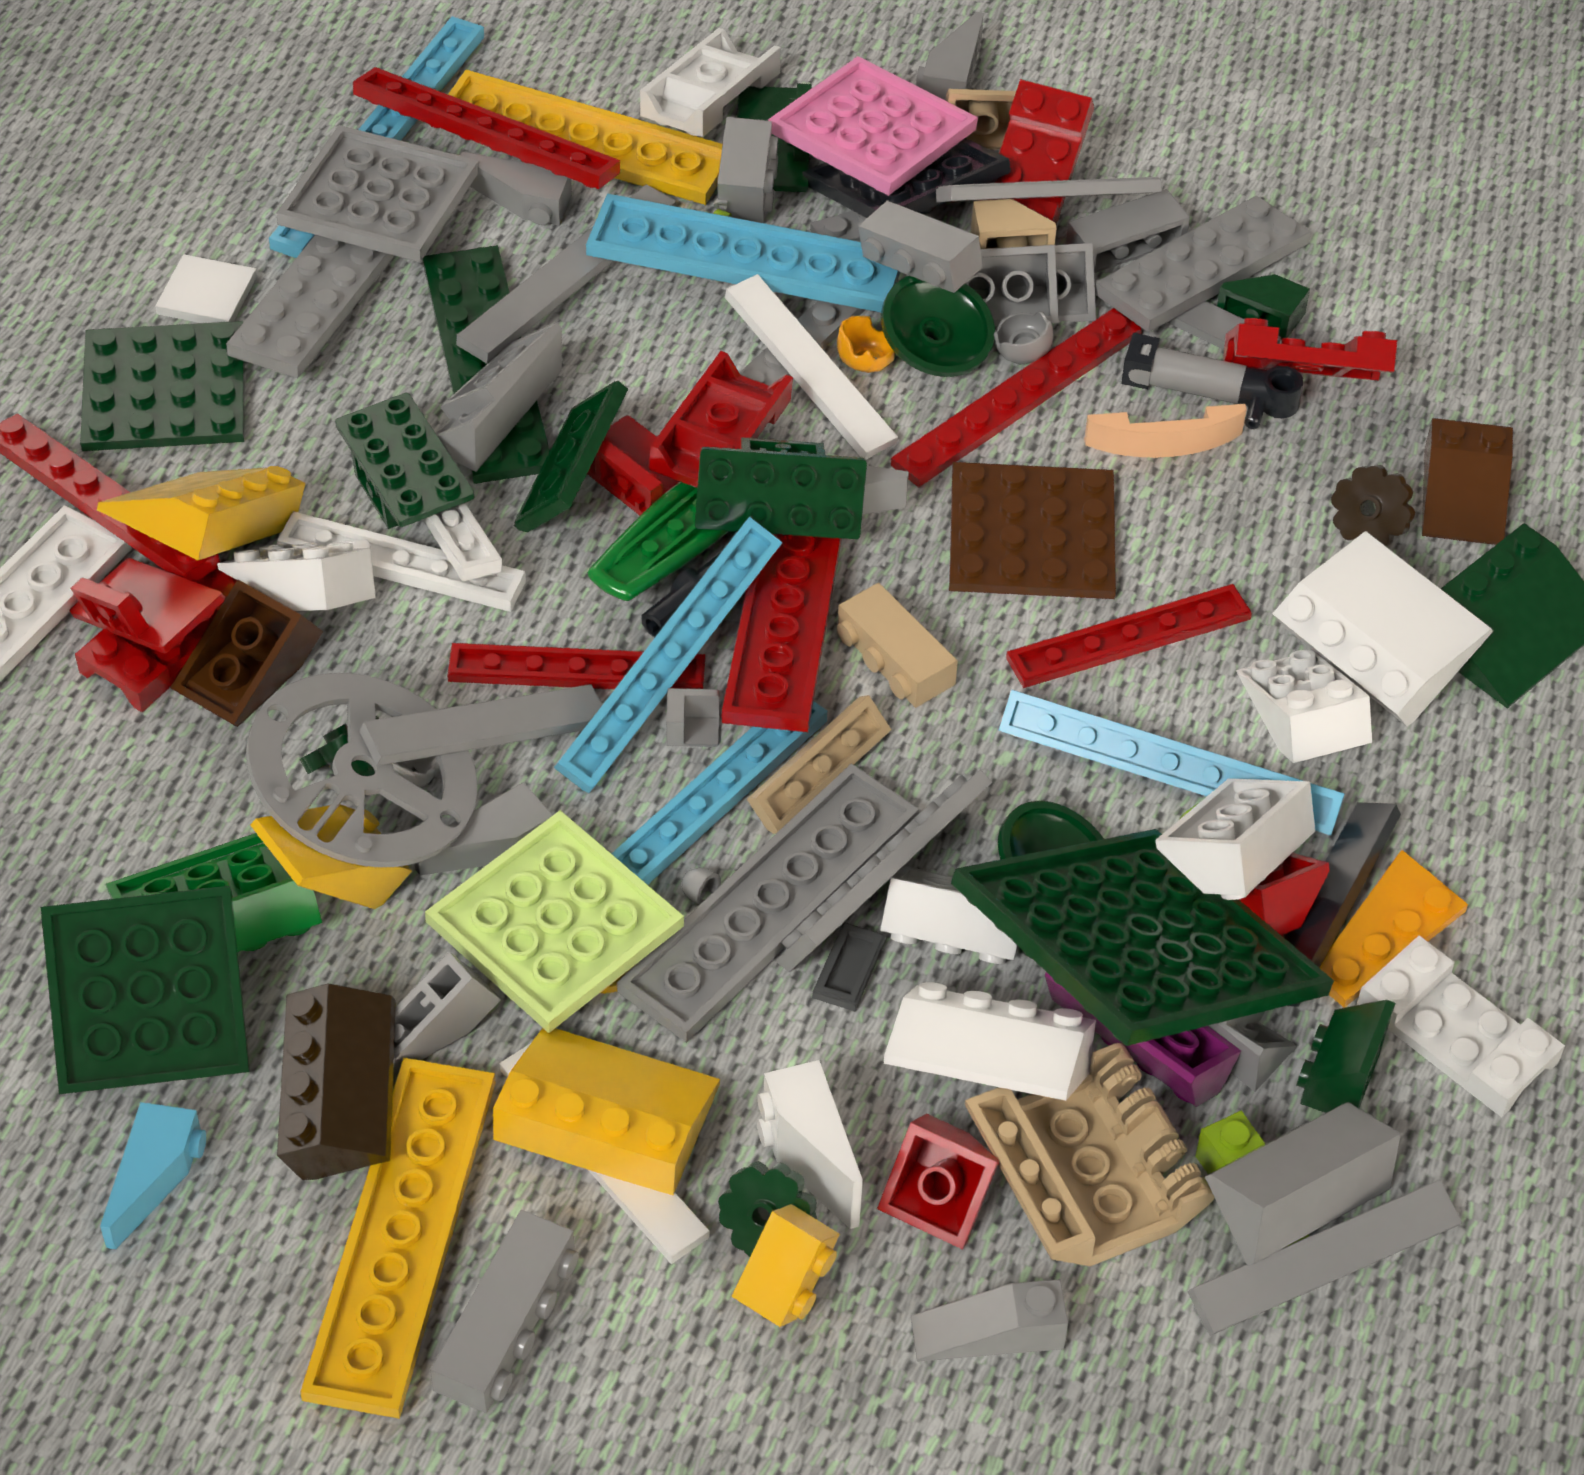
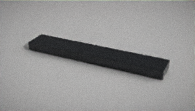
(1349, 866)

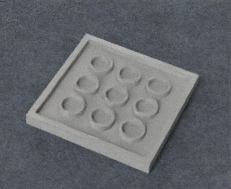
(378, 193)

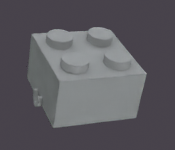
(747, 169)

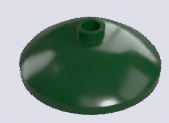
(956, 322)
(1042, 827)

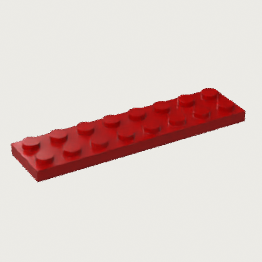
(782, 636)

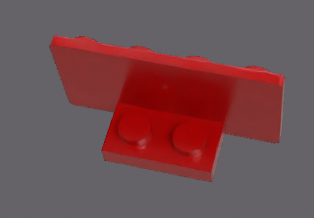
(624, 466)
(145, 604)

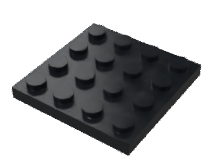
(959, 166)

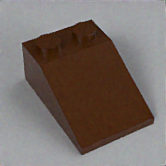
(1466, 481)
(245, 654)

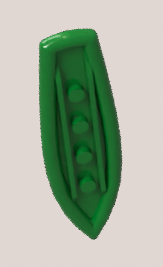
(653, 545)

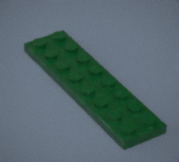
(460, 291)

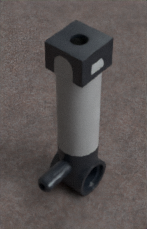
(1261, 390)

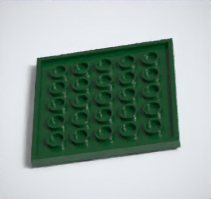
(1139, 937)

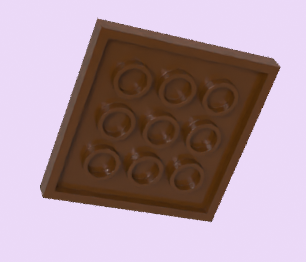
(1032, 530)

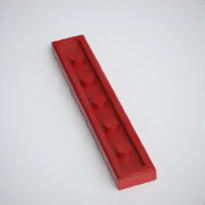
(1128, 635)
(554, 666)

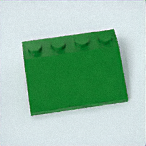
(263, 893)

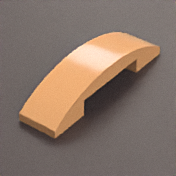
(1165, 438)

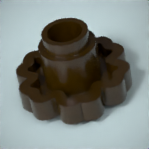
(1356, 502)

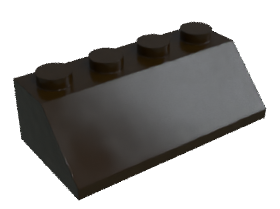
(336, 1080)

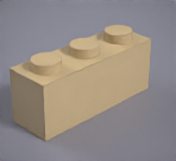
(896, 645)

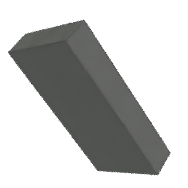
(849, 966)

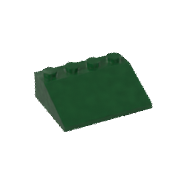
(1530, 603)

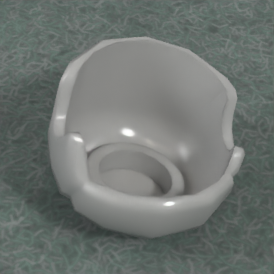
(1031, 334)

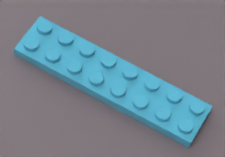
(738, 249)

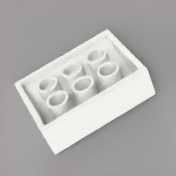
(1383, 626)

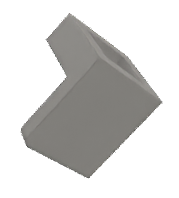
(692, 717)

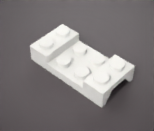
(703, 81)
(1460, 1027)

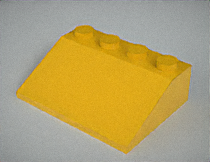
(211, 509)
(604, 1109)

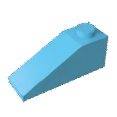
(151, 1167)

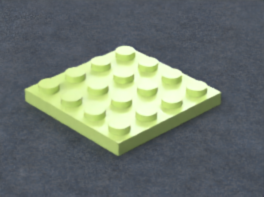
(554, 920)

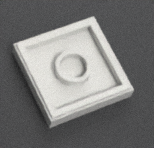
(206, 290)

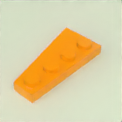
(1397, 910)

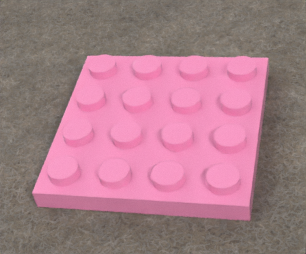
(873, 125)

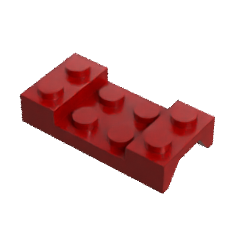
(1044, 139)
(1361, 358)
(716, 414)
(137, 669)

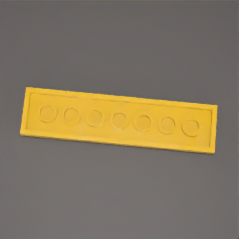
(647, 152)
(399, 1241)

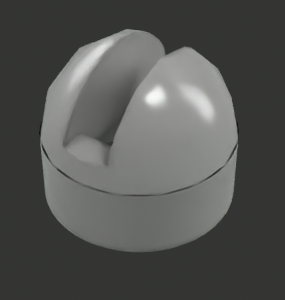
(696, 880)

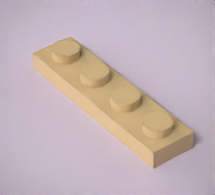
(819, 763)

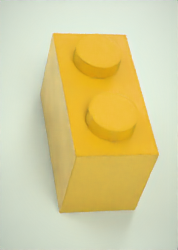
(787, 1266)

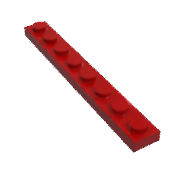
(487, 128)
(1015, 397)
(84, 488)

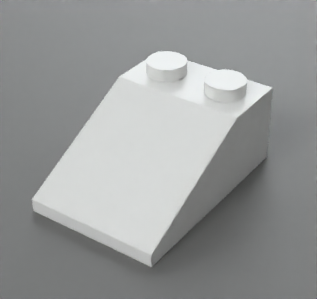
(810, 1137)

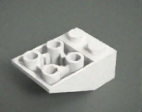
(306, 574)
(1308, 705)

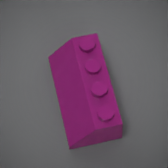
(1188, 1062)

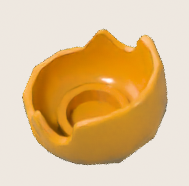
(860, 344)

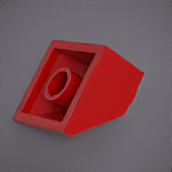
(1288, 892)
(939, 1180)

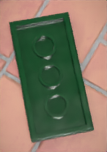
(570, 457)

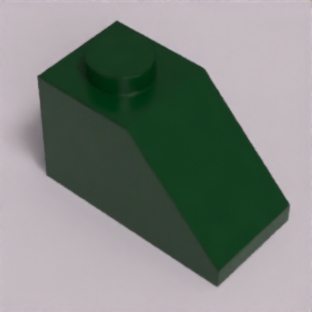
(1266, 298)

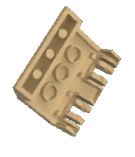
(1092, 1164)

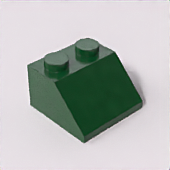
(1345, 1056)

